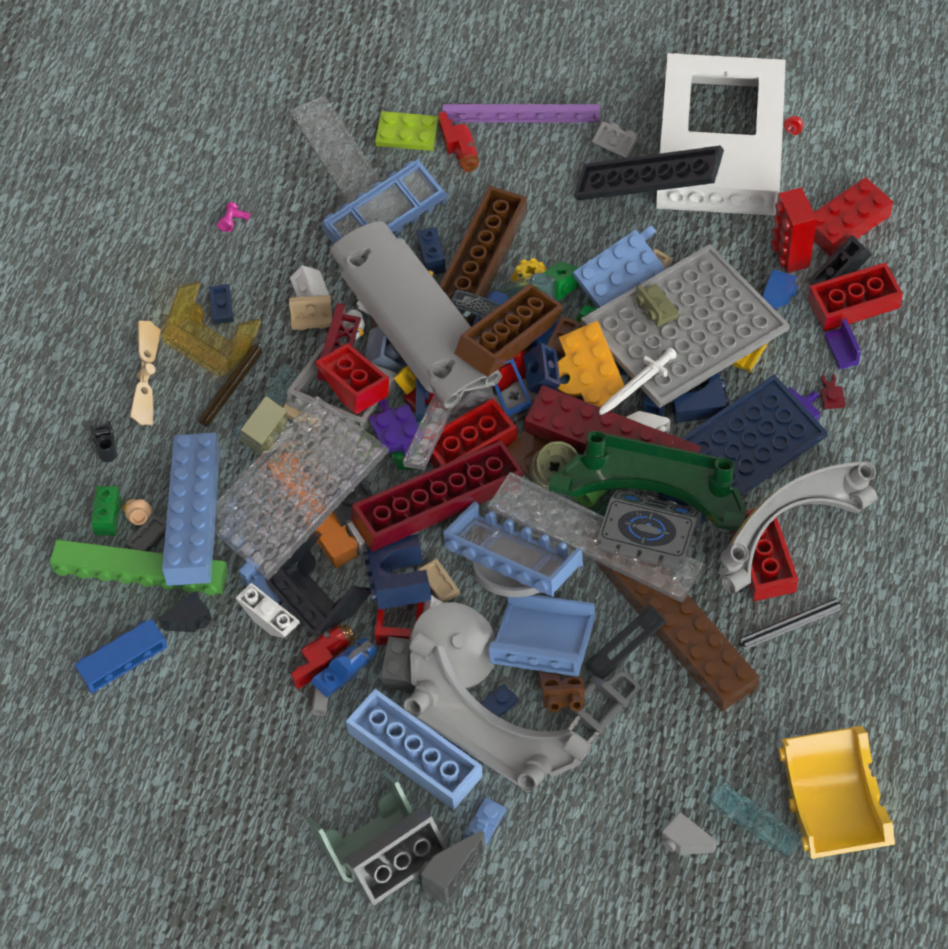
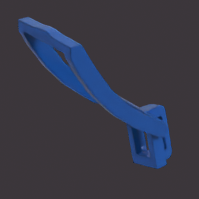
(520, 407)

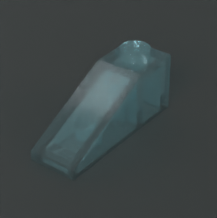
(539, 280)

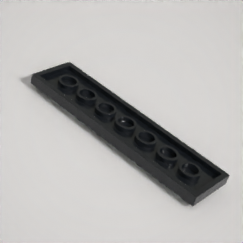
(649, 173)

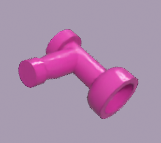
(226, 223)

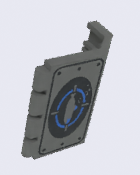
(648, 528)

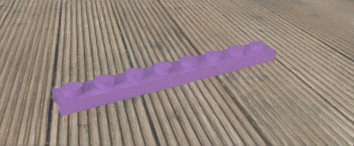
(523, 112)

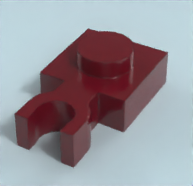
(831, 395)

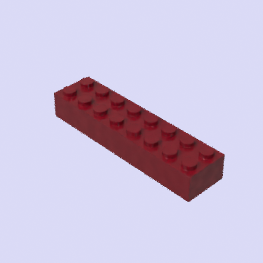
(569, 420)
(433, 496)

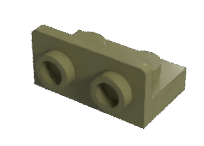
(655, 304)

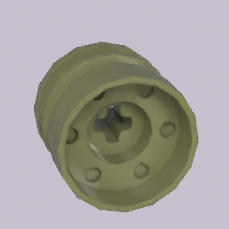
(551, 454)

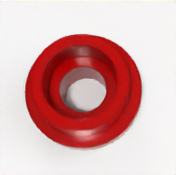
(793, 125)

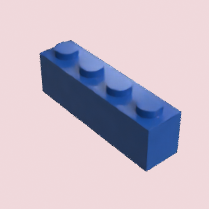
(120, 655)

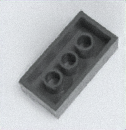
(395, 856)

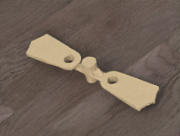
(142, 403)

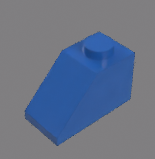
(780, 289)

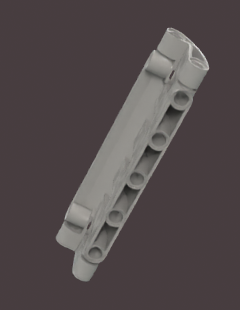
(409, 309)

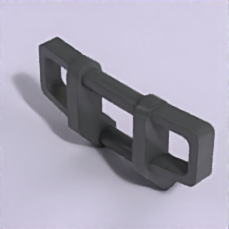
(606, 688)

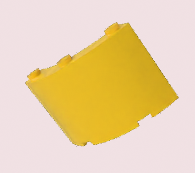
(835, 792)

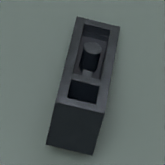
(843, 261)

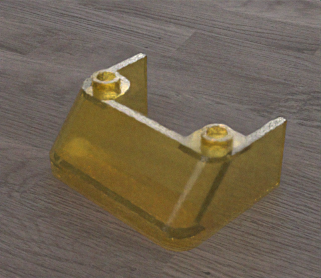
(200, 343)

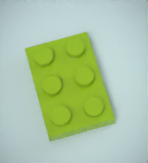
(407, 131)

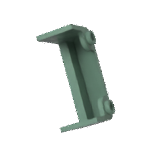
(393, 808)

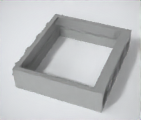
(300, 401)

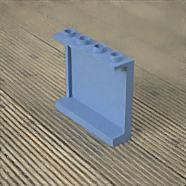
(543, 634)

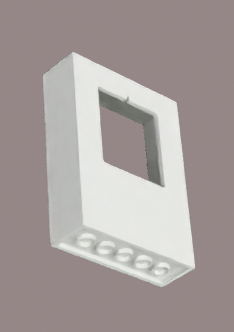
(750, 163)

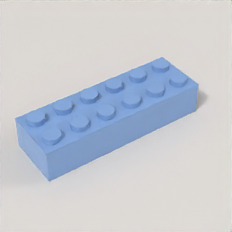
(414, 749)

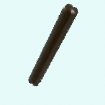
(230, 385)

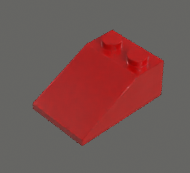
(353, 378)

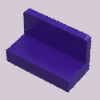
(843, 346)

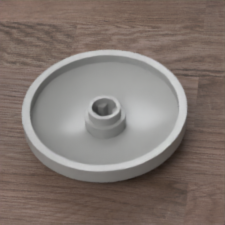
(462, 635)

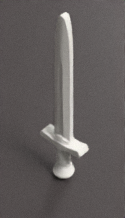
(652, 368)

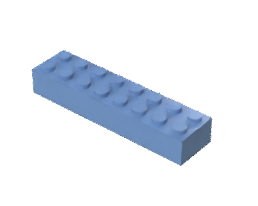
(191, 509)

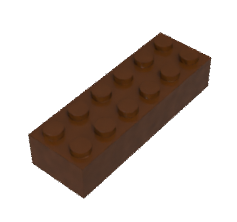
(508, 330)

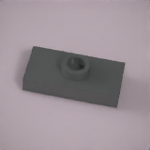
(148, 534)

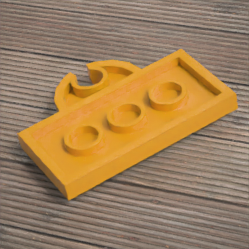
(589, 366)

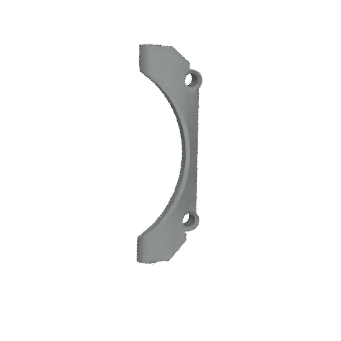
(455, 714)

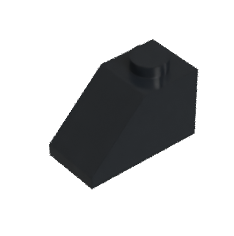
(186, 616)

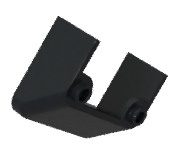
(306, 598)

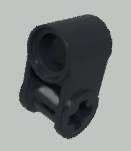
(104, 441)

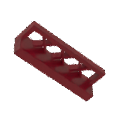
(335, 332)

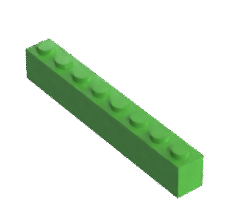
(125, 566)

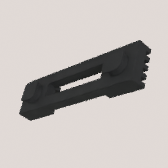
(650, 622)

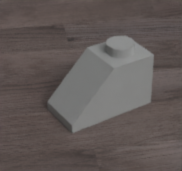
(686, 837)

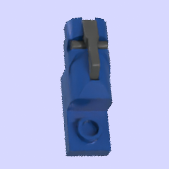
(344, 667)

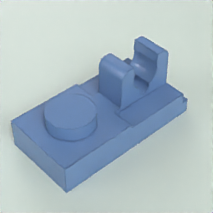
(486, 819)

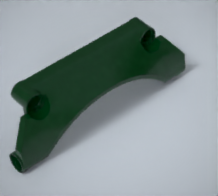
(636, 464)

